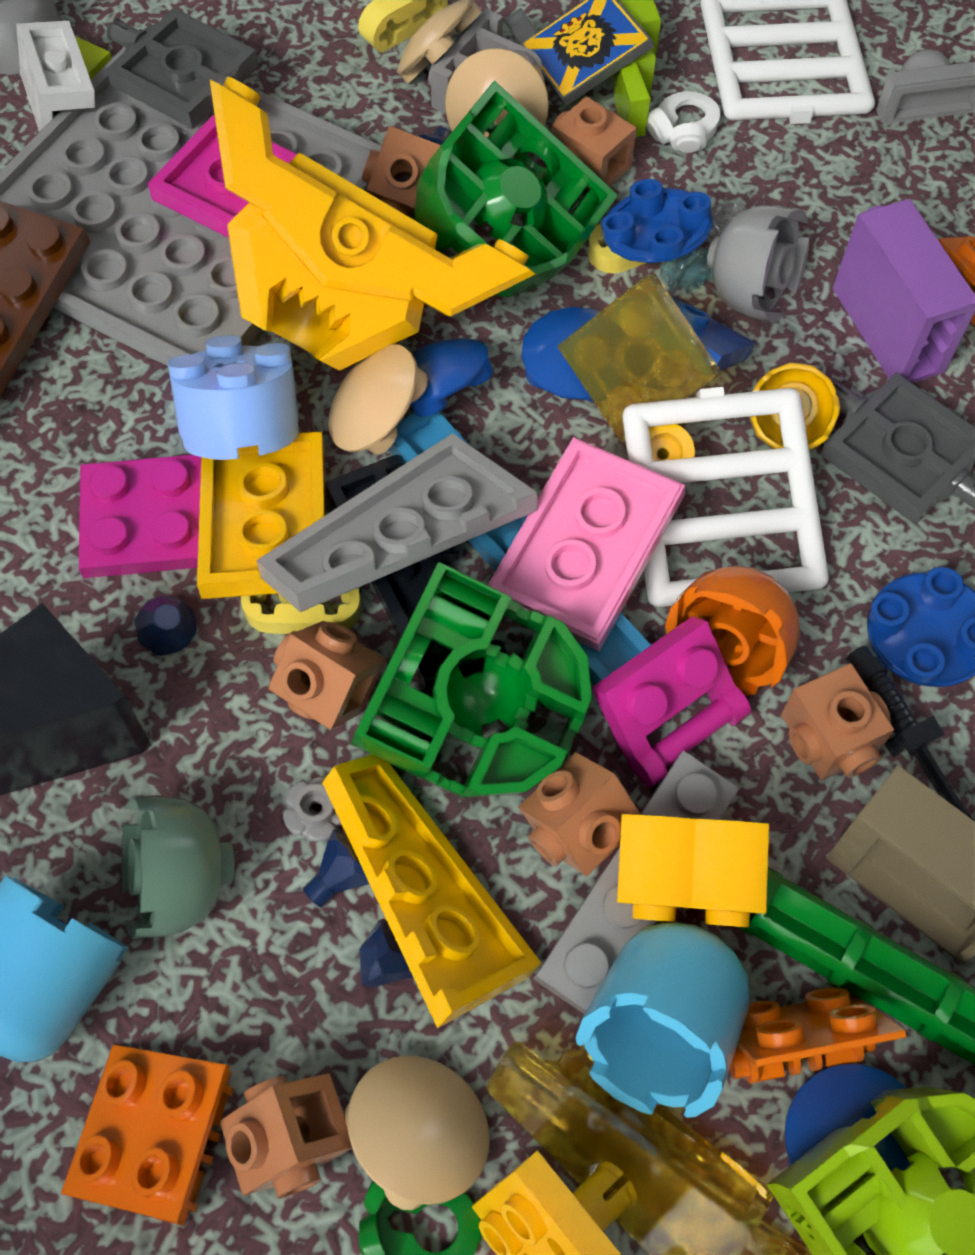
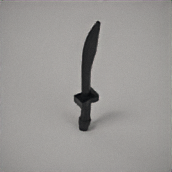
(909, 734)

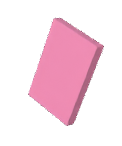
(588, 540)

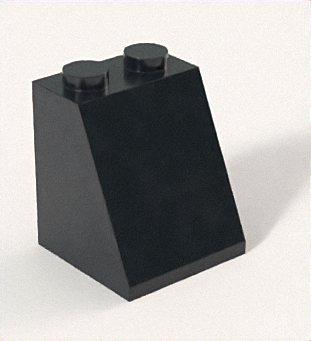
(57, 707)

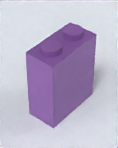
(903, 292)

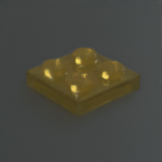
(638, 353)

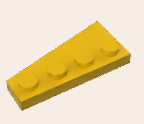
(435, 905)

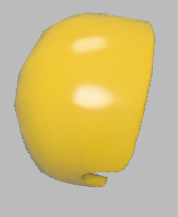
(818, 399)

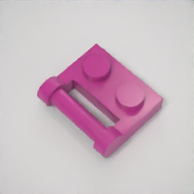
(662, 684)

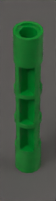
(868, 964)

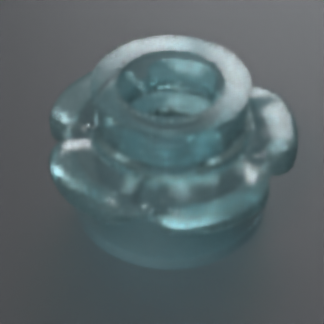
(686, 271)

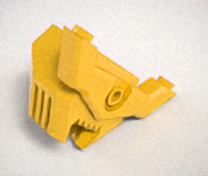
(328, 257)

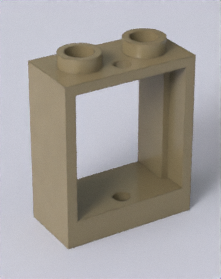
(916, 860)

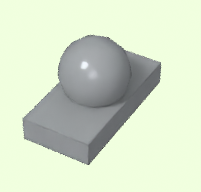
(927, 89)

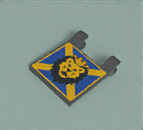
(582, 45)

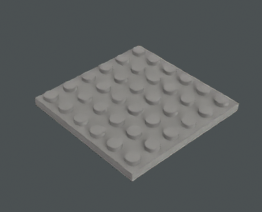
(148, 269)

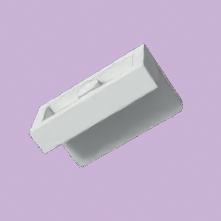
(52, 69)

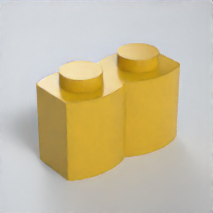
(693, 866)

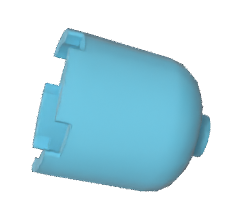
(46, 971)
(667, 1019)

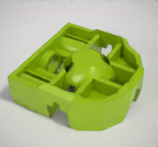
(849, 1190)

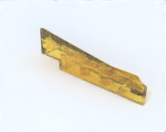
(686, 1188)

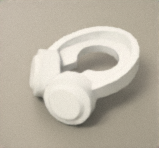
(686, 136)

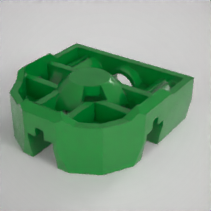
(479, 181)
(464, 618)

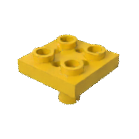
(540, 1216)

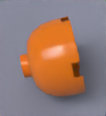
(749, 619)

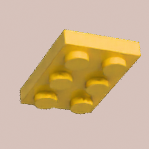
(254, 508)

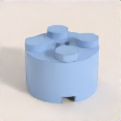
(234, 398)

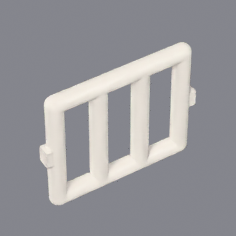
(796, 108)
(793, 459)

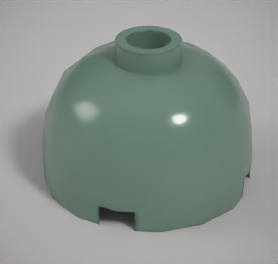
(172, 865)

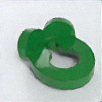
(378, 1238)

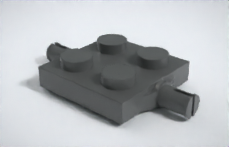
(174, 62)
(903, 447)

